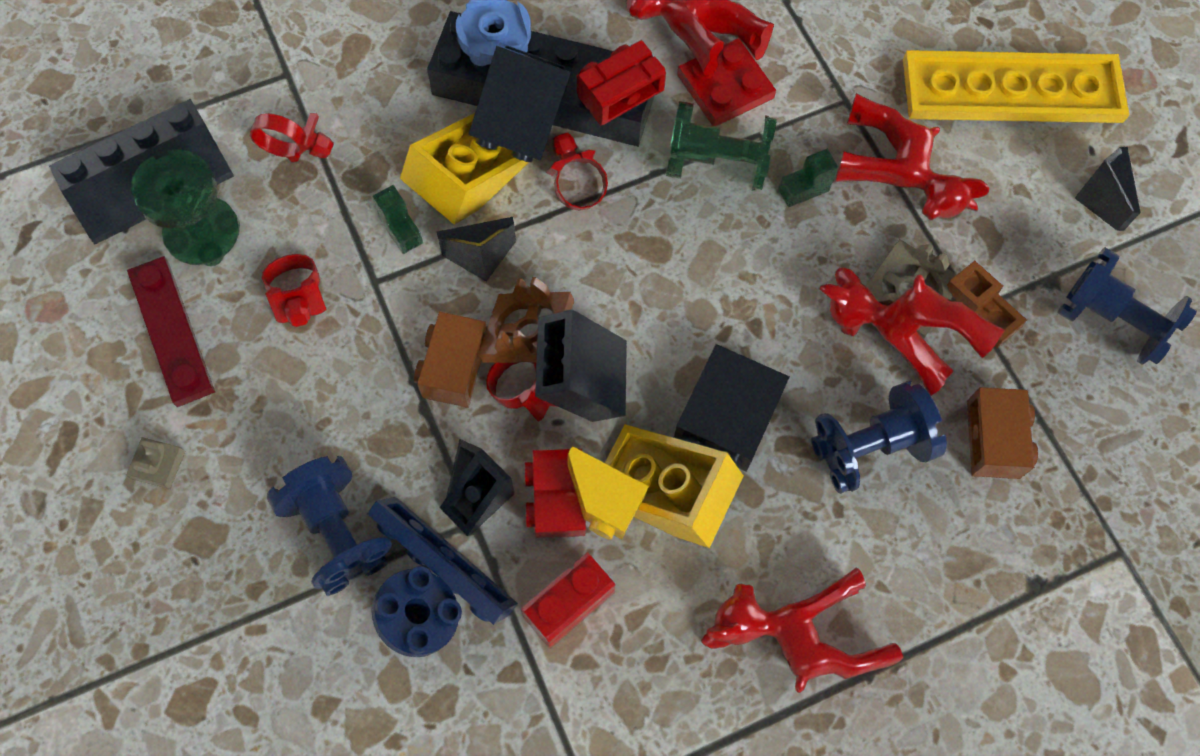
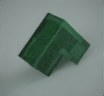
(810, 181)
(395, 218)

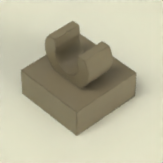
(155, 463)

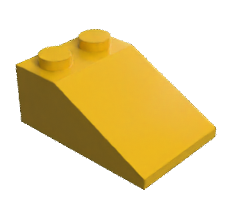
(456, 171)
(685, 480)

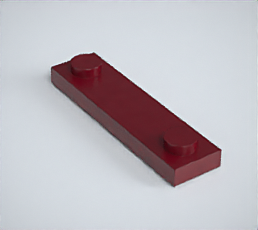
(170, 332)

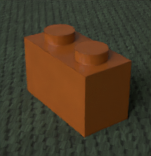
(451, 359)
(1001, 433)

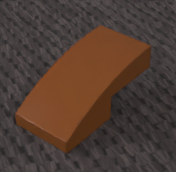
(981, 293)

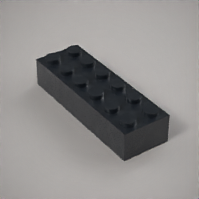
(458, 79)

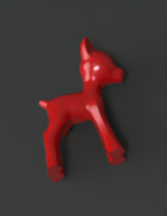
(698, 18)
(944, 194)
(898, 323)
(743, 620)

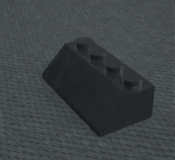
(100, 176)

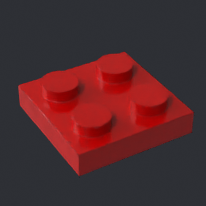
(732, 88)

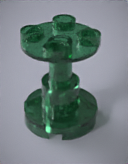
(704, 144)
(183, 200)

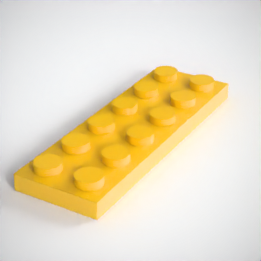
(1015, 86)

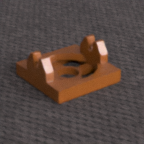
(497, 345)

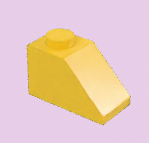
(604, 494)

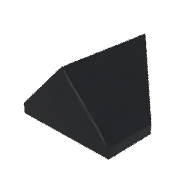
(1112, 191)
(478, 246)
(475, 488)

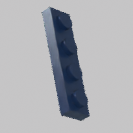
(431, 550)

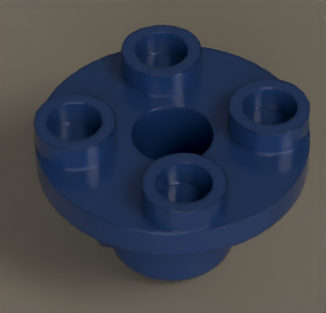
(415, 612)

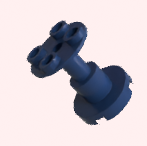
(1114, 299)
(906, 425)
(314, 494)

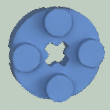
(475, 23)

